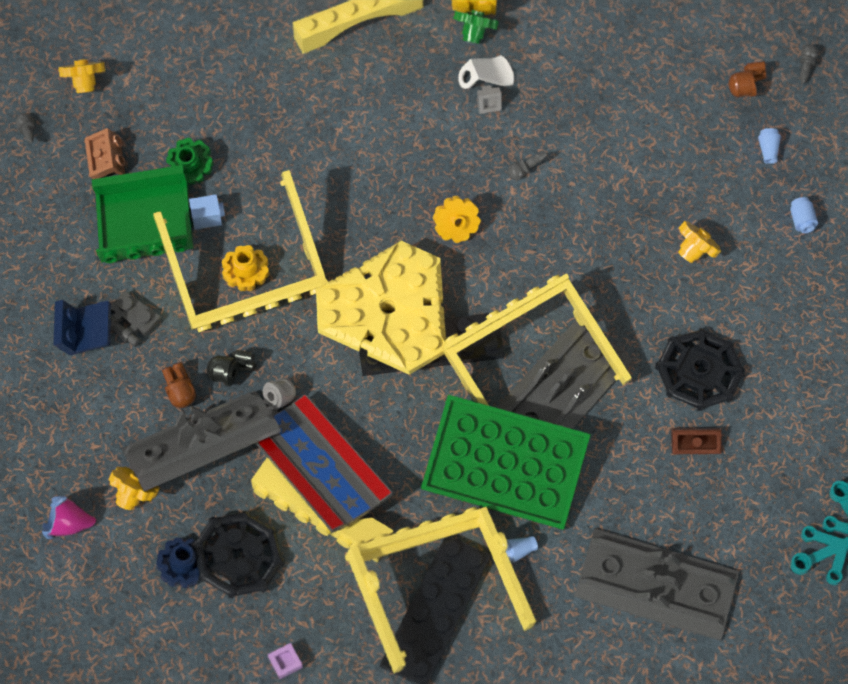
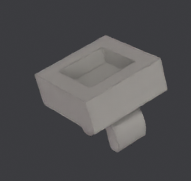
(489, 99)

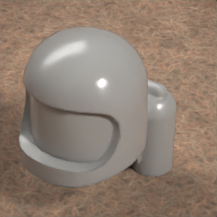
(278, 394)

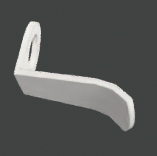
(491, 70)

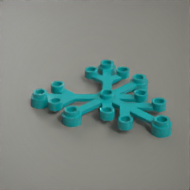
(836, 547)

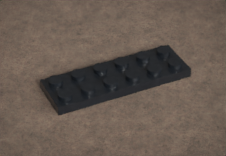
(485, 349)
(437, 609)

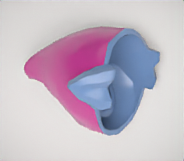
(66, 518)

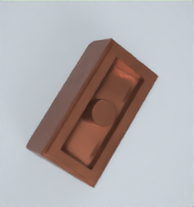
(696, 440)

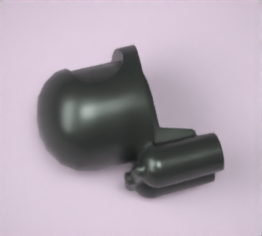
(226, 368)

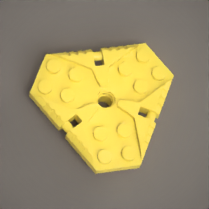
(398, 282)

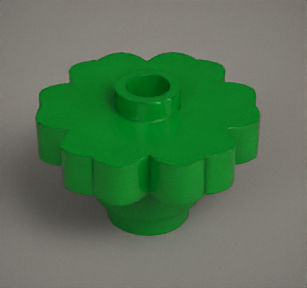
(475, 25)
(200, 161)

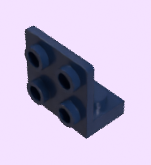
(82, 327)

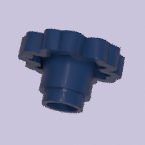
(178, 563)

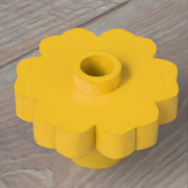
(82, 74)
(456, 219)
(696, 243)
(245, 268)
(129, 489)

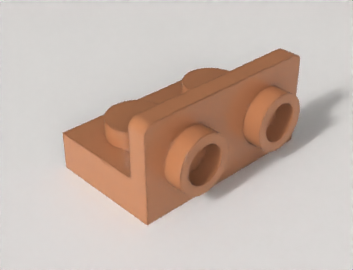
(104, 154)

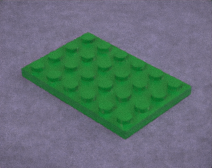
(505, 462)

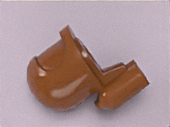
(743, 82)
(179, 386)

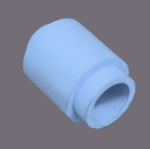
(803, 215)

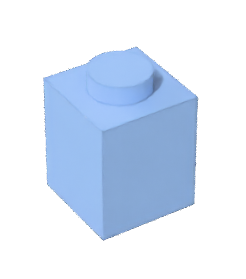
(206, 211)

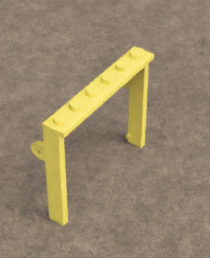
(269, 299)
(519, 307)
(428, 532)

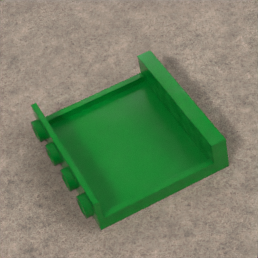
(127, 209)

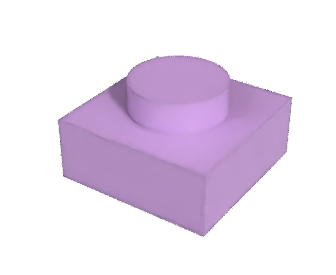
(285, 661)

